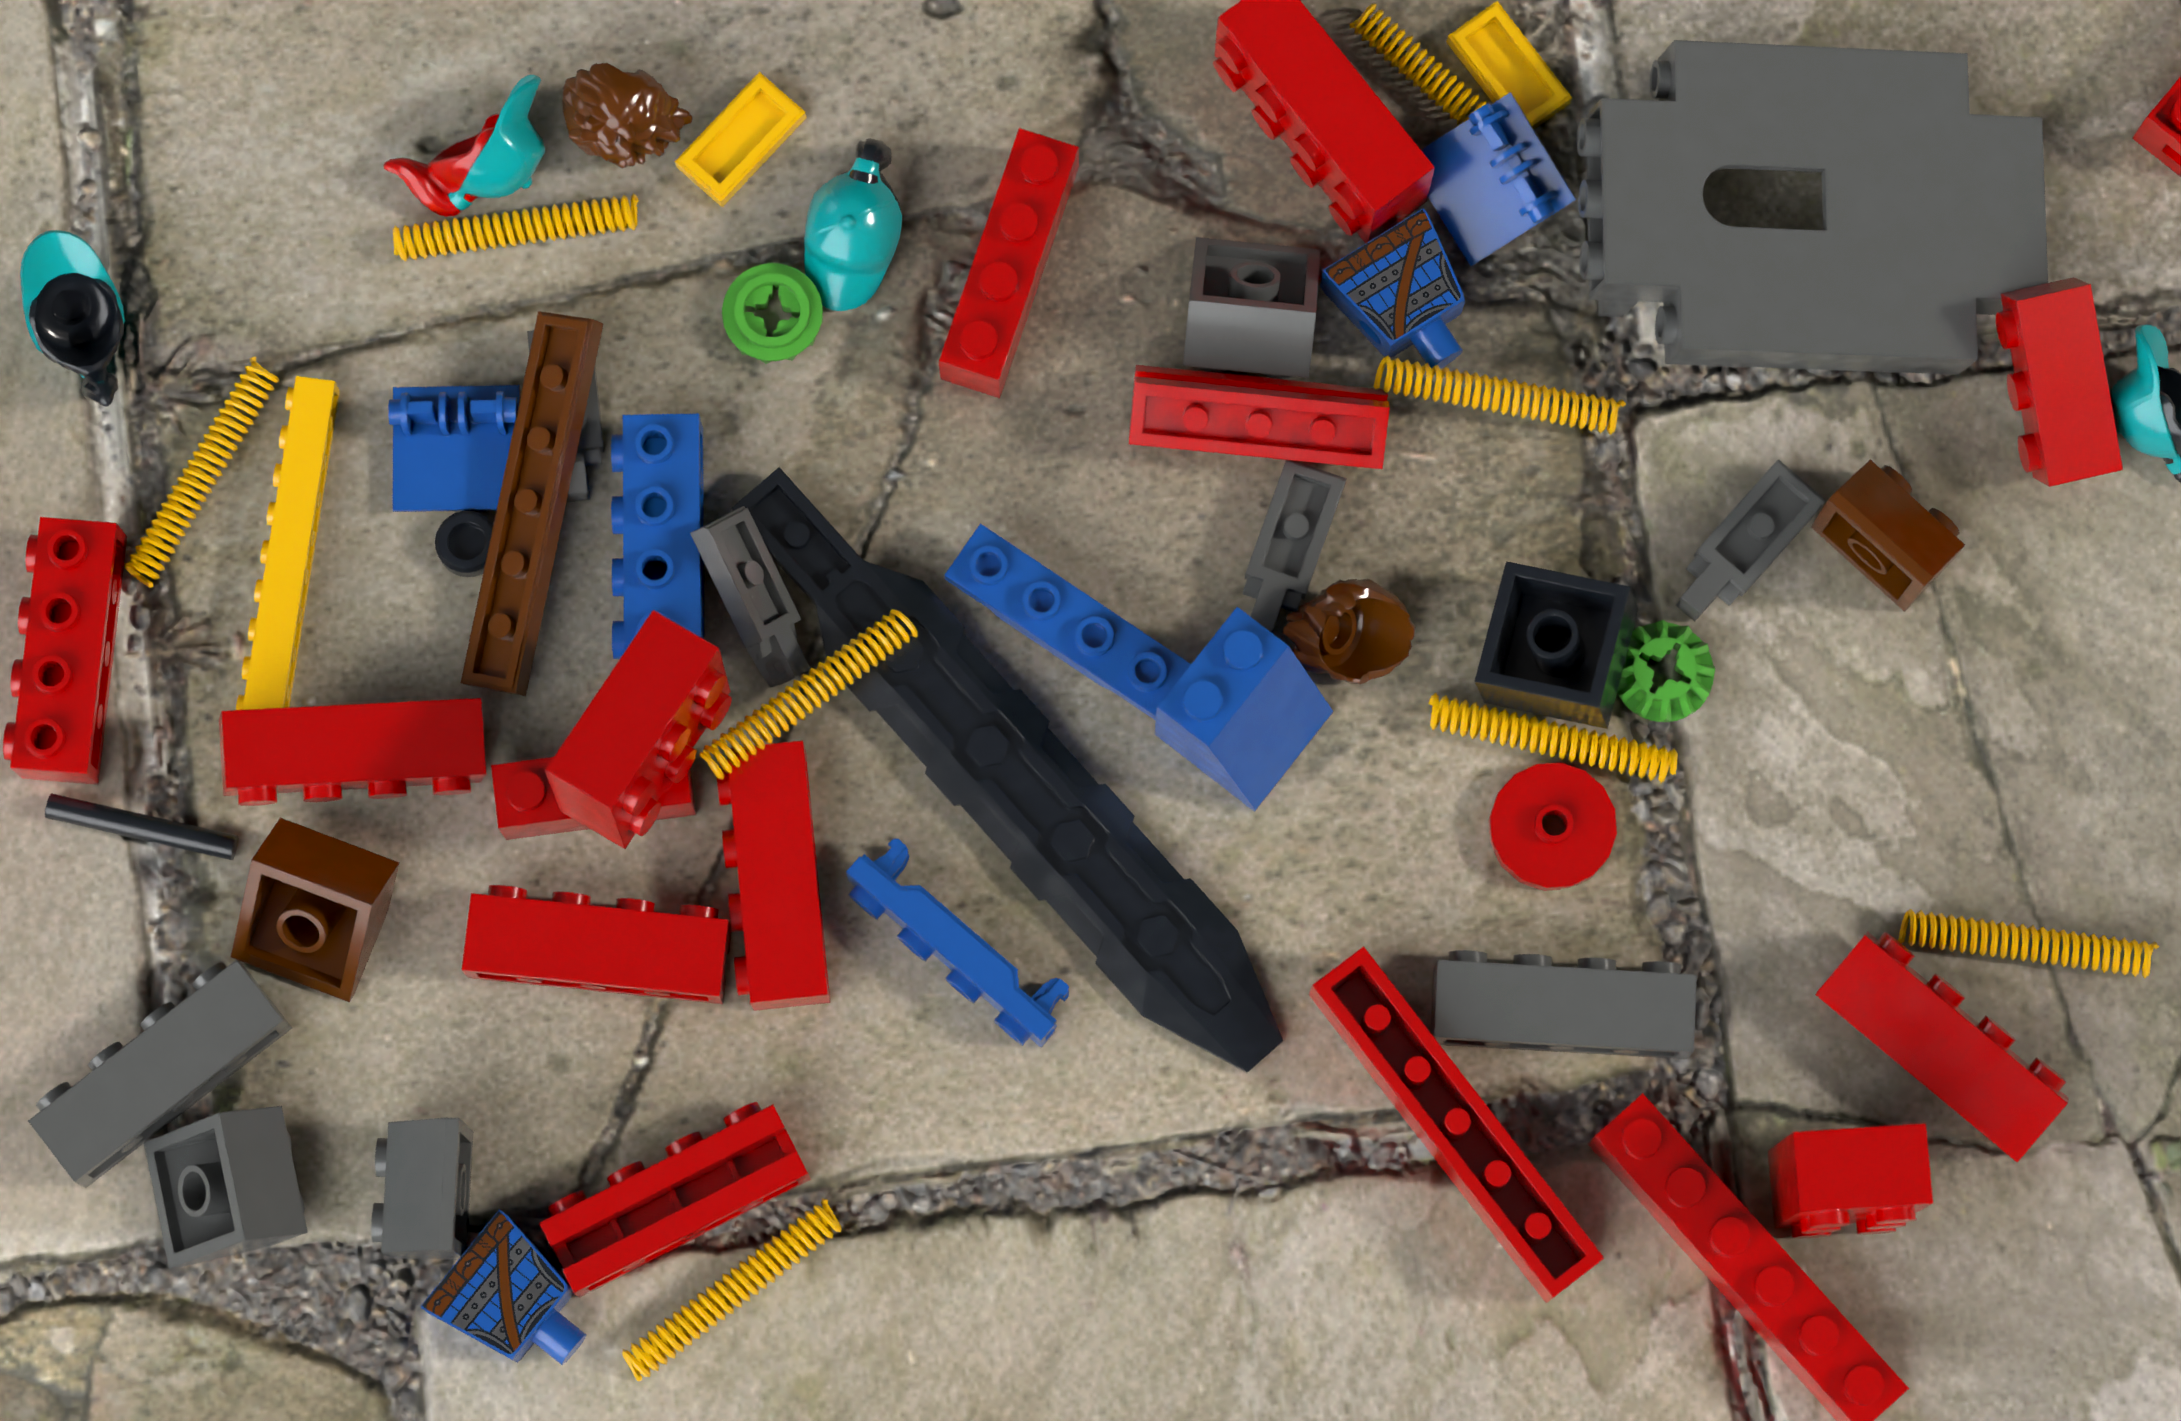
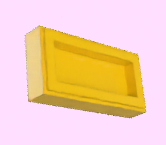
(1507, 62)
(740, 139)

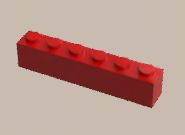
(1455, 1124)
(1747, 1264)

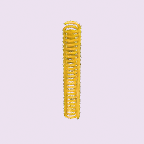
(1417, 82)
(520, 233)
(1469, 379)
(188, 473)
(814, 699)
(1531, 728)
(2026, 934)
(734, 1288)

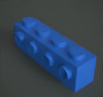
(656, 515)

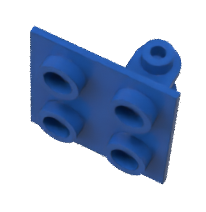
(1494, 179)
(450, 446)

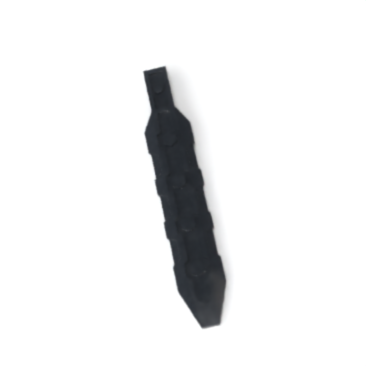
(1027, 791)

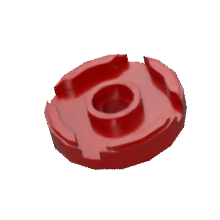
(1546, 859)

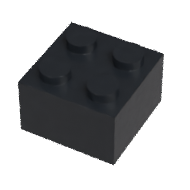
(1556, 644)

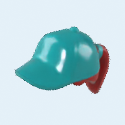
(483, 166)

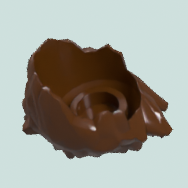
(621, 114)
(1351, 631)

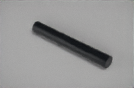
(141, 826)

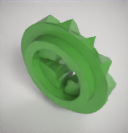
(753, 291)
(1675, 698)

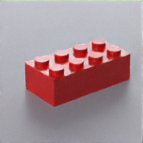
(1323, 114)

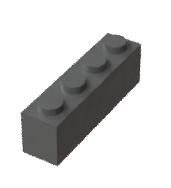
(1563, 1007)
(158, 1073)

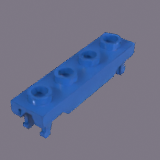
(1065, 621)
(935, 930)

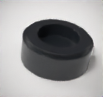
(464, 543)

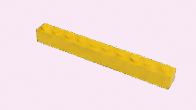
(291, 544)

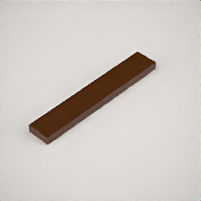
(532, 503)

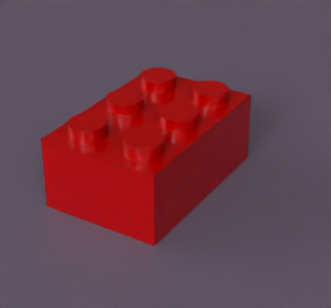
(640, 731)
(1850, 1177)

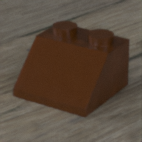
(1888, 533)
(313, 908)

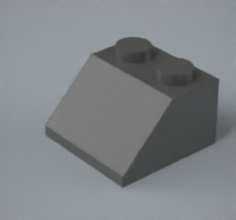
(1252, 308)
(225, 1186)
(425, 1189)

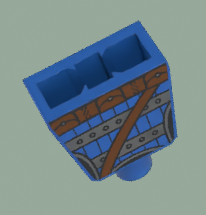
(1400, 291)
(507, 1295)

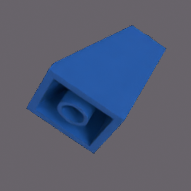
(1243, 710)

